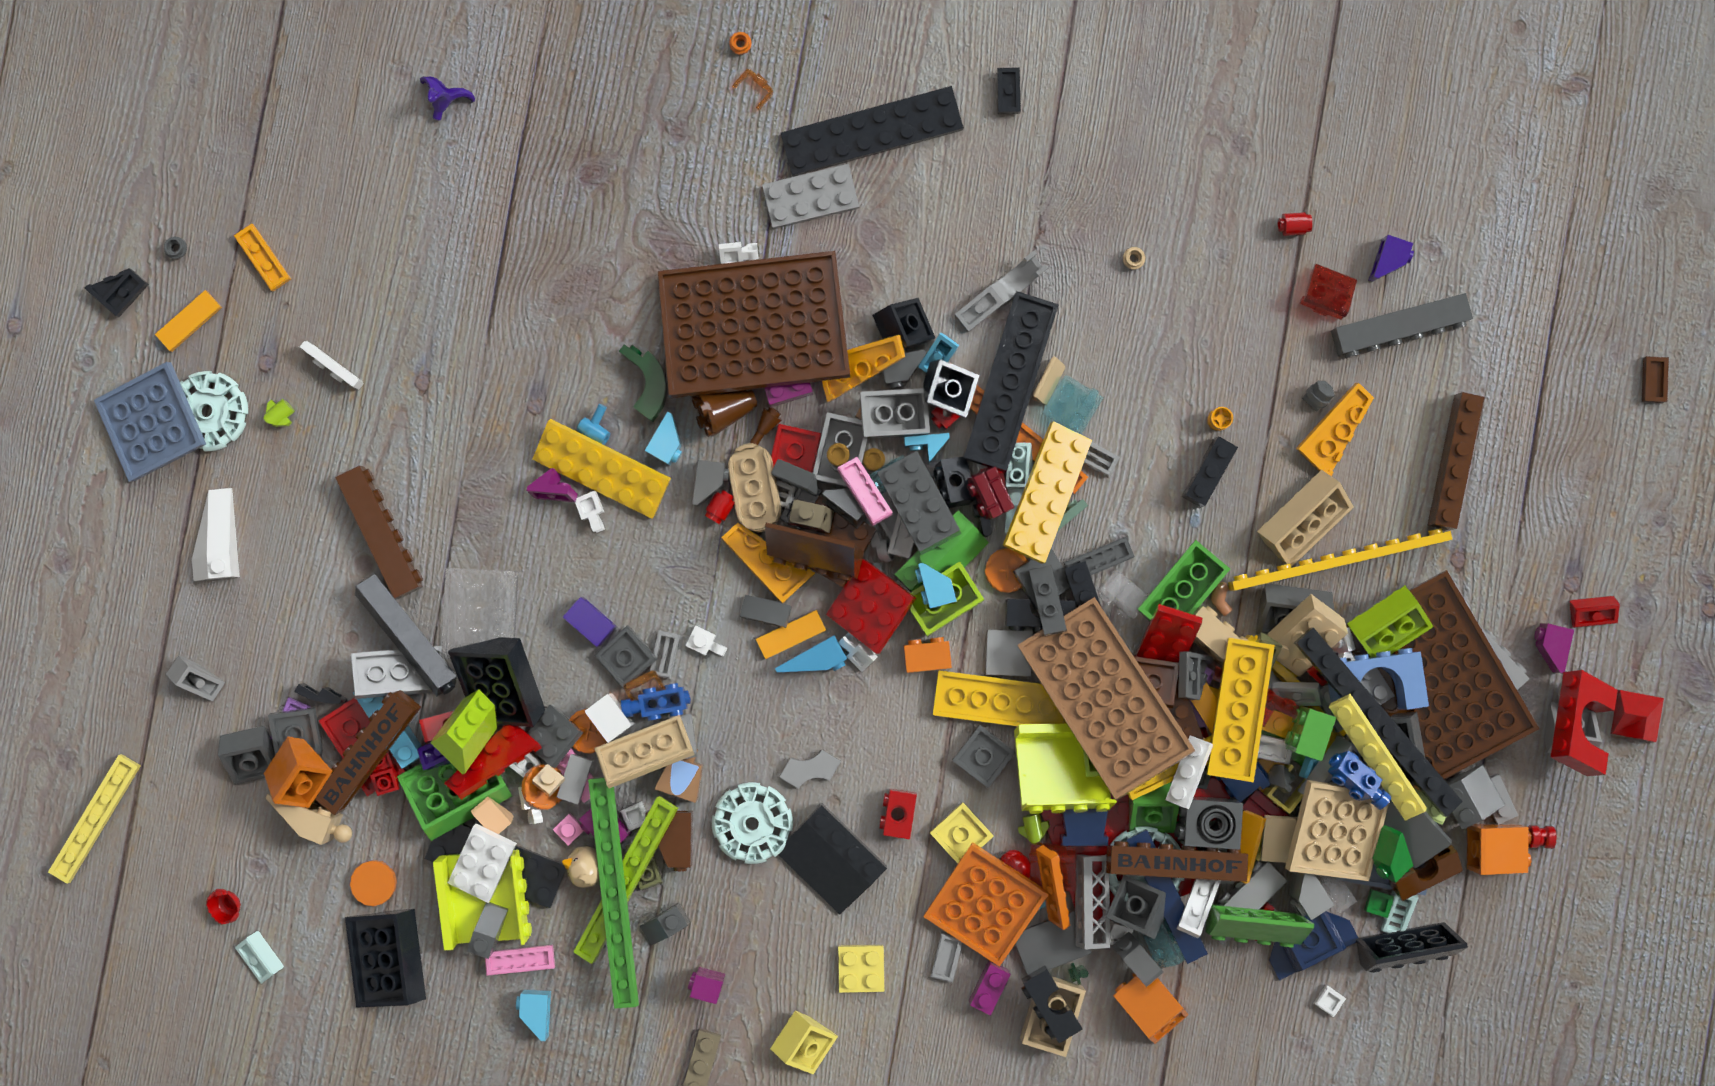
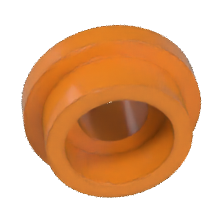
(740, 36)

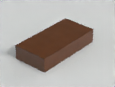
(1655, 379)

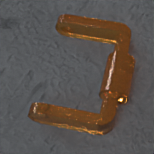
(757, 78)
(640, 681)

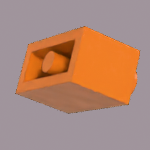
(927, 656)

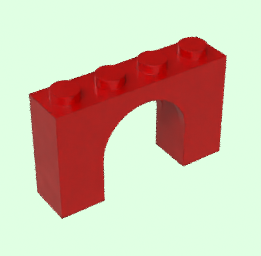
(1569, 741)

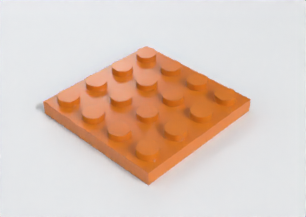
(986, 904)

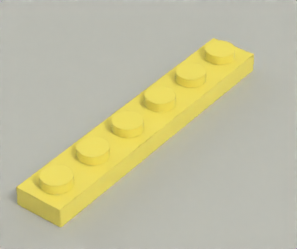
(1377, 756)
(94, 818)

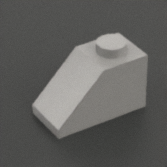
(194, 678)

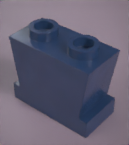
(1242, 789)
(1084, 828)

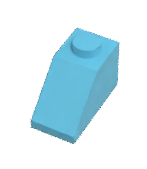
(665, 442)
(535, 1011)

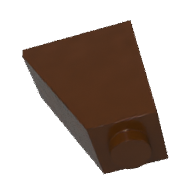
(678, 841)

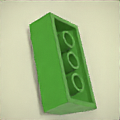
(959, 549)
(1187, 582)

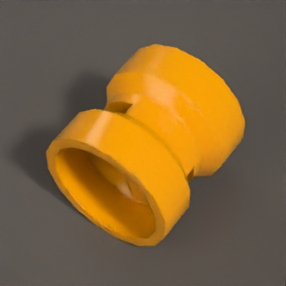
(1223, 419)

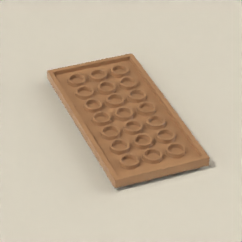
(1106, 700)

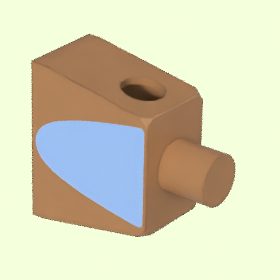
(682, 779)

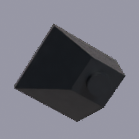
(949, 387)

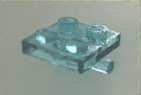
(1073, 404)

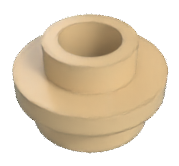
(1138, 253)

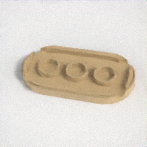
(754, 487)

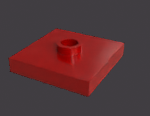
(796, 446)

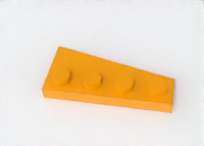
(865, 363)
(1331, 435)
(752, 551)

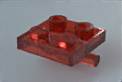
(1329, 292)
(1067, 863)

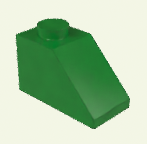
(1391, 855)

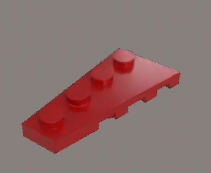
(502, 750)

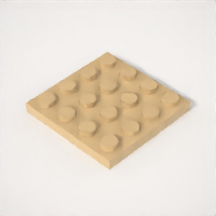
(1335, 833)

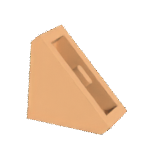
(492, 815)

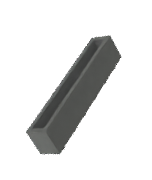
(1402, 324)

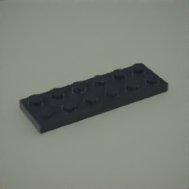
(540, 872)

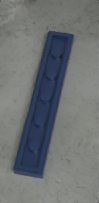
(1190, 946)

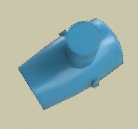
(592, 428)

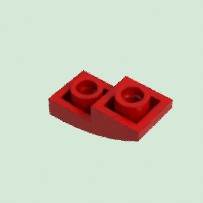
(385, 776)

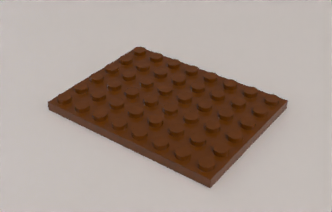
(753, 324)
(1468, 690)

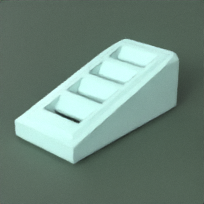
(1407, 913)

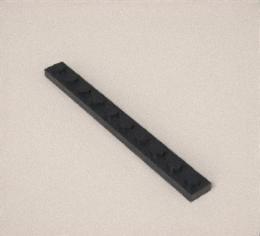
(1394, 739)

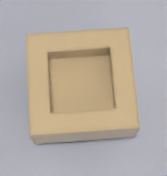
(548, 780)

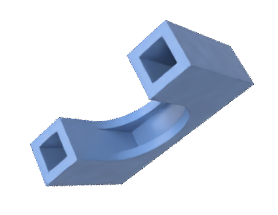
(1405, 670)

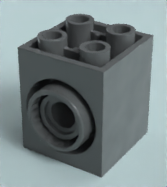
(1194, 823)

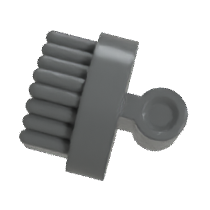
(1319, 395)

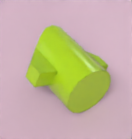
(278, 413)
(1033, 828)

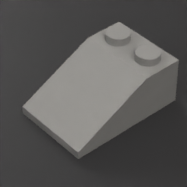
(894, 413)

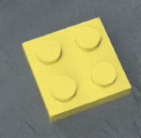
(959, 831)
(861, 968)

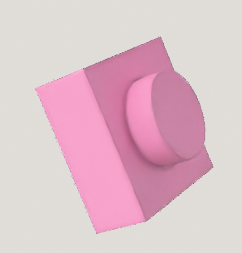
(568, 829)

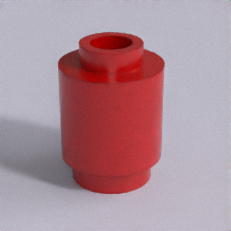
(1295, 224)
(719, 506)

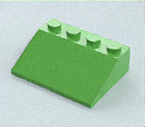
(439, 807)
(1257, 925)

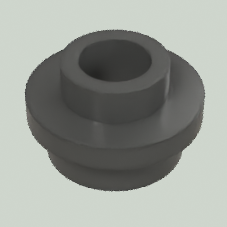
(170, 243)

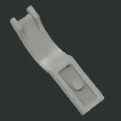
(1001, 292)

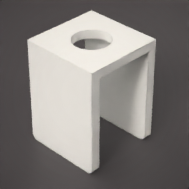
(608, 717)

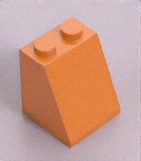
(296, 774)
(1498, 849)
(1150, 1007)

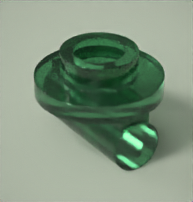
(1076, 973)

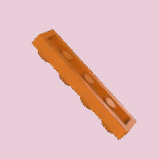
(1053, 884)

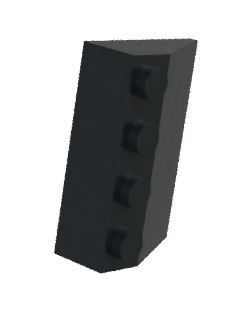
(503, 675)
(832, 859)
(1408, 947)
(385, 958)

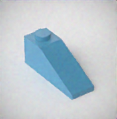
(820, 657)

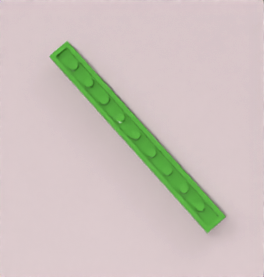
(613, 894)

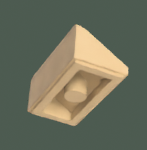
(1048, 381)

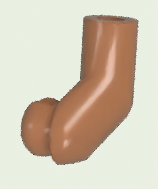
(1218, 598)

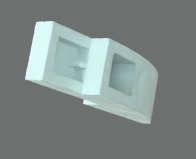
(1017, 476)

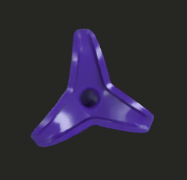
(441, 96)

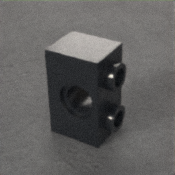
(958, 470)

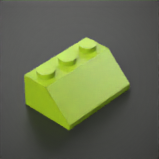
(936, 618)
(1390, 623)
(466, 731)

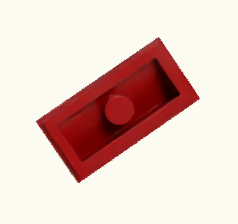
(1594, 611)

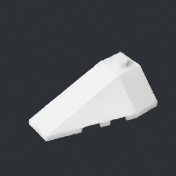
(216, 542)

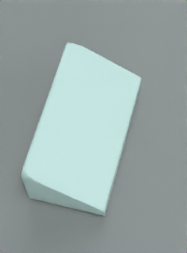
(259, 957)

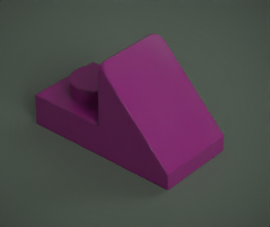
(550, 488)

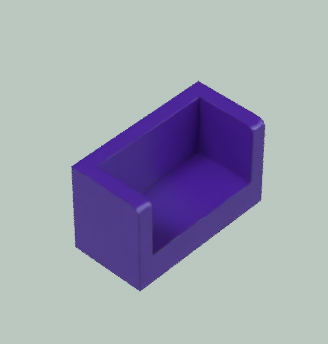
(589, 621)

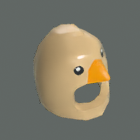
(582, 867)

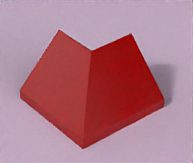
(1637, 715)

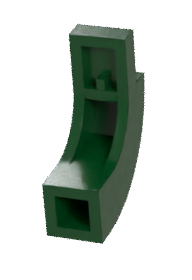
(655, 391)

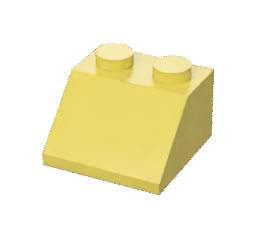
(803, 1042)

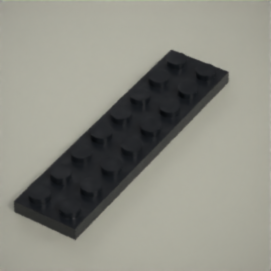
(872, 131)
(1011, 381)

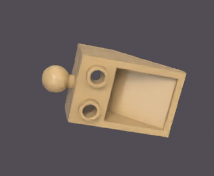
(314, 822)

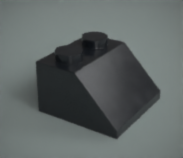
(906, 320)

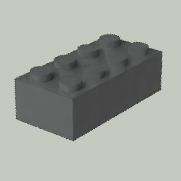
(919, 503)

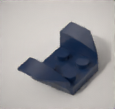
(1328, 938)

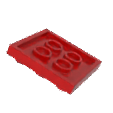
(871, 607)

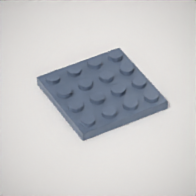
(150, 422)

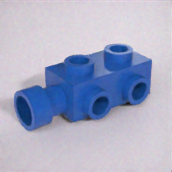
(663, 701)
(1358, 778)

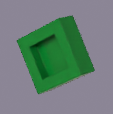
(1379, 903)

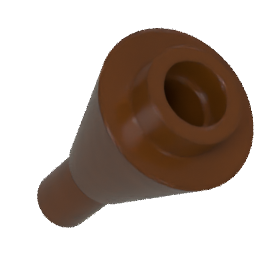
(768, 420)

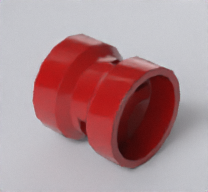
(1542, 837)

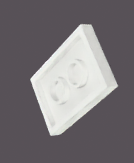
(482, 863)

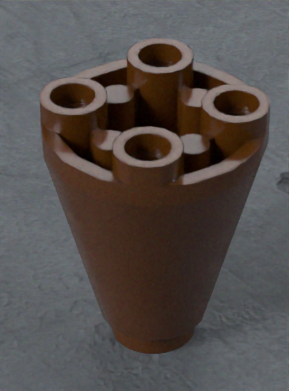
(722, 409)

